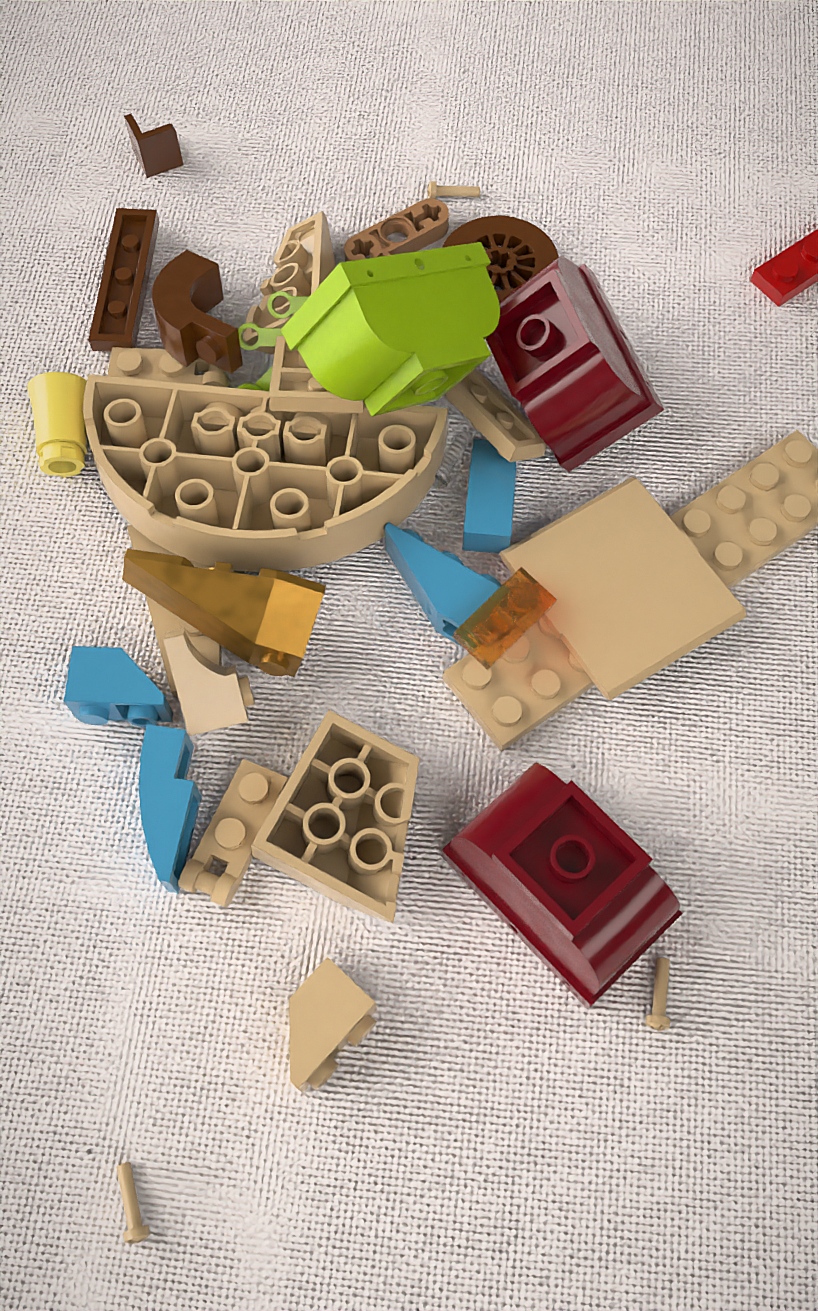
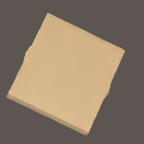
(625, 587)

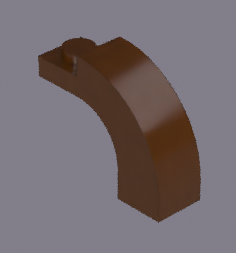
(181, 299)

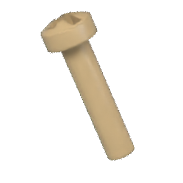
(457, 191)
(658, 1018)
(136, 1231)

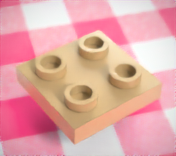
(297, 390)

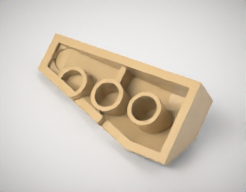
(302, 265)

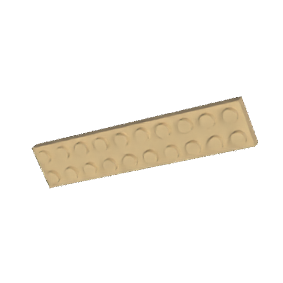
(737, 532)

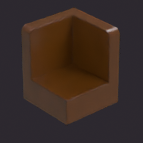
(154, 149)

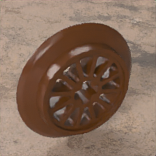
(529, 255)

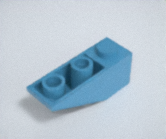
(438, 580)

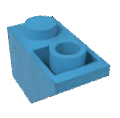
(111, 686)

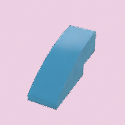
(489, 500)
(167, 801)

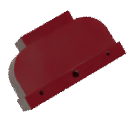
(571, 363)
(564, 881)

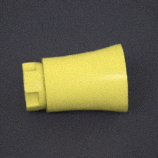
(59, 422)

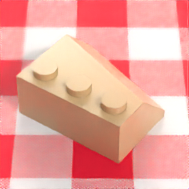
(344, 818)

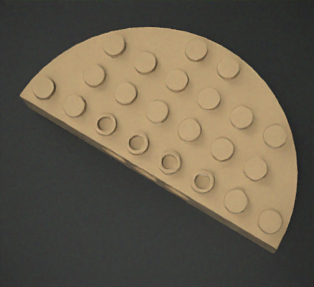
(254, 485)

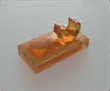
(504, 618)

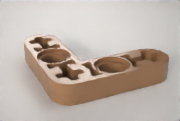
(374, 239)

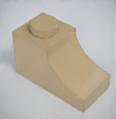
(207, 692)

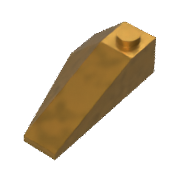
(252, 616)

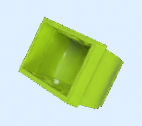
(398, 328)

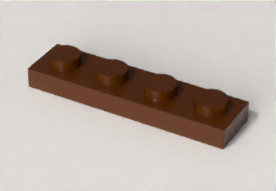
(124, 279)

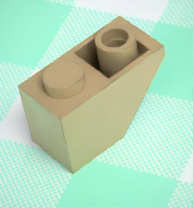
(322, 1020)

